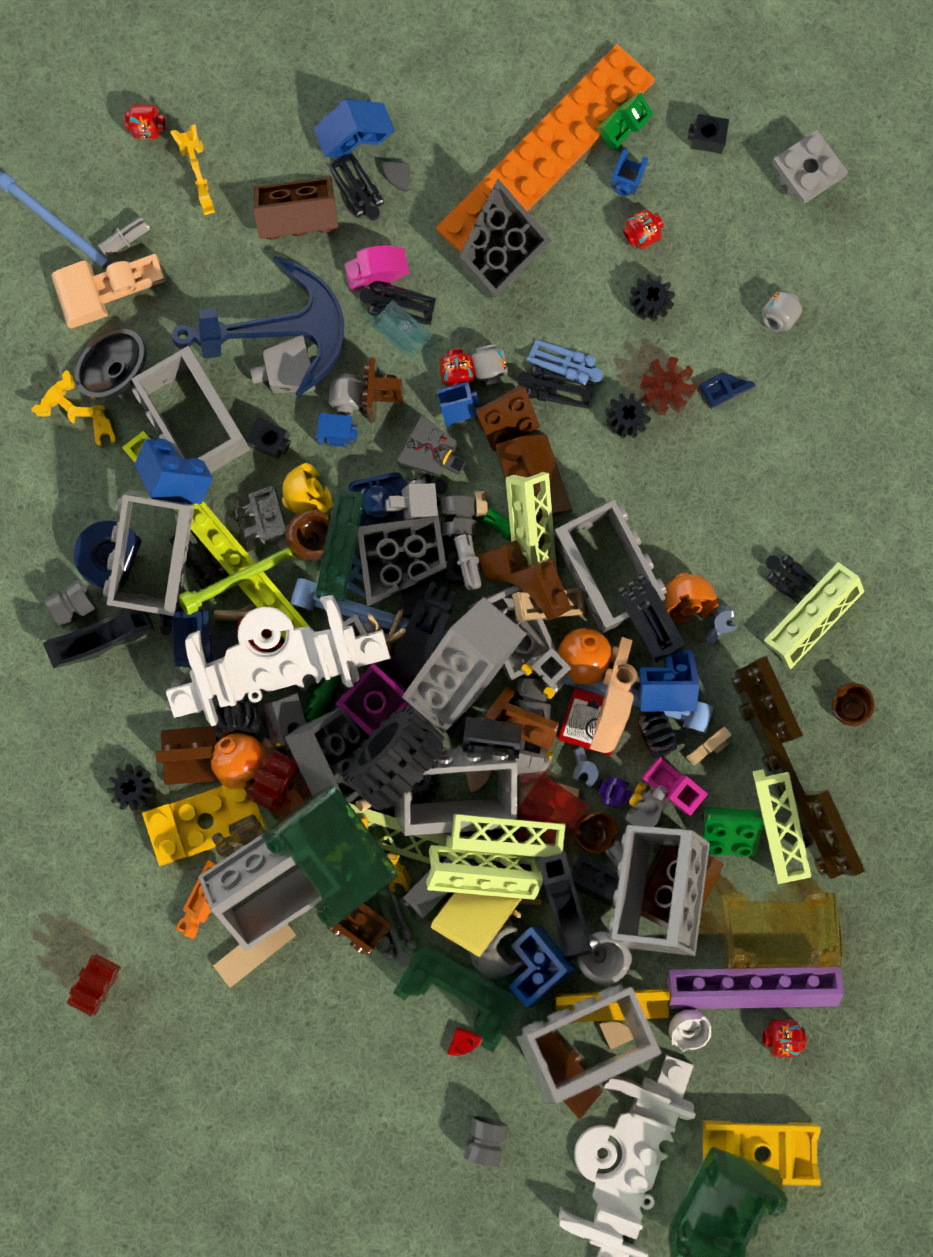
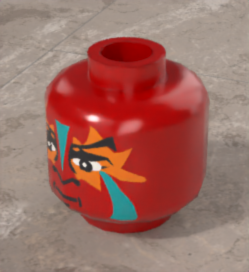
(144, 121)
(643, 229)
(456, 368)
(784, 1038)

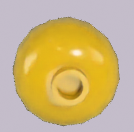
(304, 491)

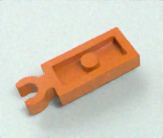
(196, 908)

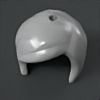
(494, 961)
(605, 969)

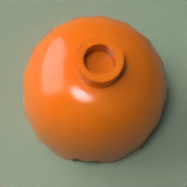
(688, 596)
(586, 654)
(237, 759)

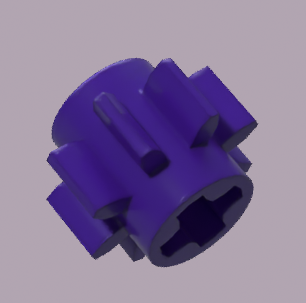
(615, 792)

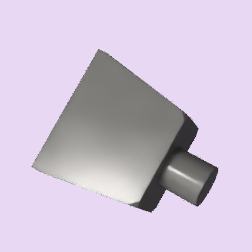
(284, 366)

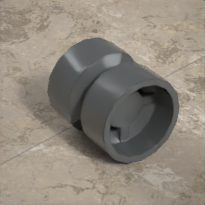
(458, 516)
(69, 604)
(532, 696)
(485, 1141)

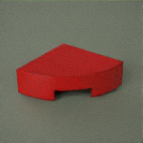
(463, 1042)

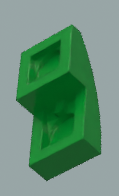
(625, 119)

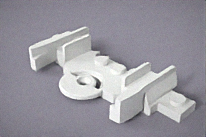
(251, 670)
(639, 1134)

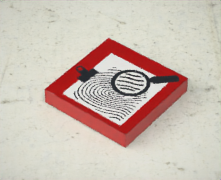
(581, 718)

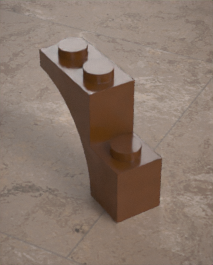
(537, 579)

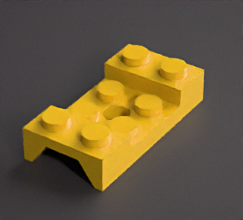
(176, 826)
(790, 1146)

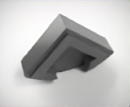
(397, 174)

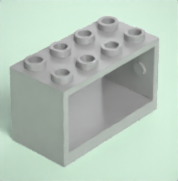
(165, 373)
(116, 559)
(580, 572)
(463, 664)
(438, 817)
(244, 874)
(686, 896)
(645, 1047)

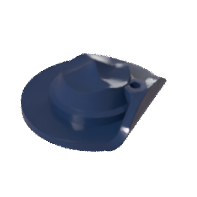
(376, 491)
(93, 552)

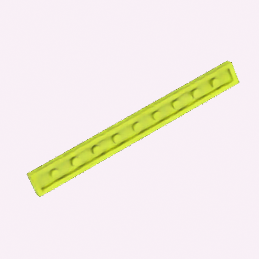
(230, 552)

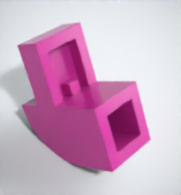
(376, 264)
(681, 792)

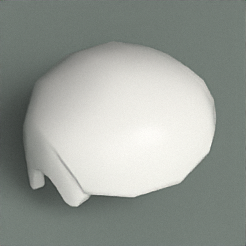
(689, 1021)

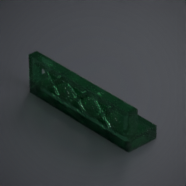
(340, 544)

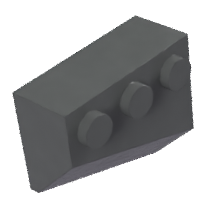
(501, 242)
(399, 555)
(324, 750)

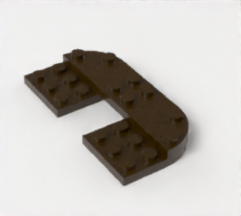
(775, 724)

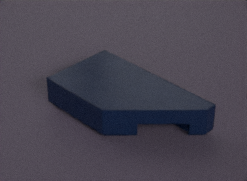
(723, 388)

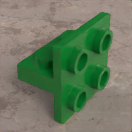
(732, 831)

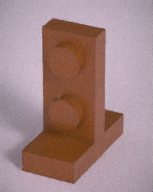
(535, 727)

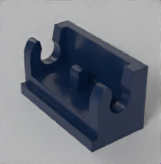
(183, 626)

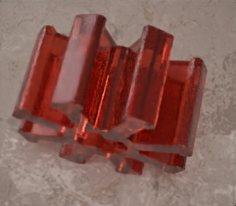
(677, 387)
(273, 780)
(93, 985)

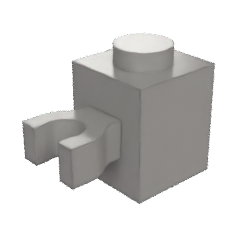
(417, 501)

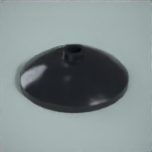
(110, 364)

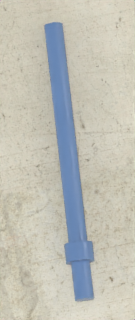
(9, 184)

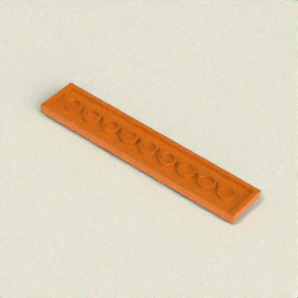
(555, 141)

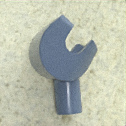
(719, 623)
(585, 767)

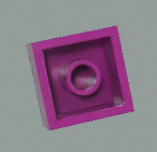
(373, 698)

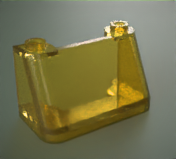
(781, 933)

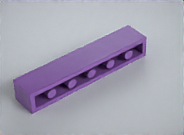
(755, 988)

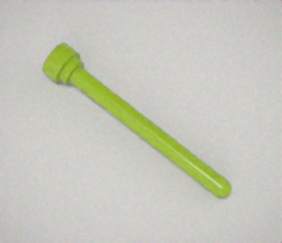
(191, 600)

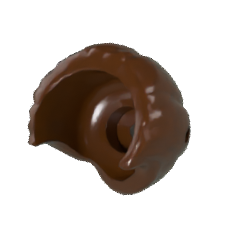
(305, 526)

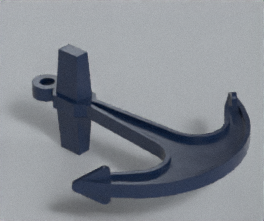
(318, 321)

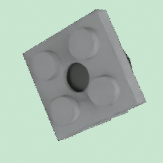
(809, 168)

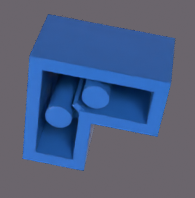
(353, 124)
(169, 476)
(670, 687)
(545, 964)

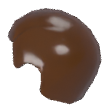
(861, 708)
(585, 834)

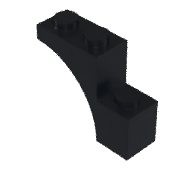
(98, 638)
(565, 905)

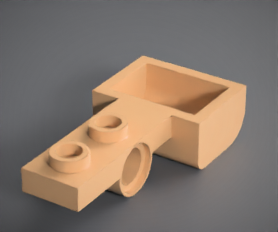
(85, 294)
(616, 701)

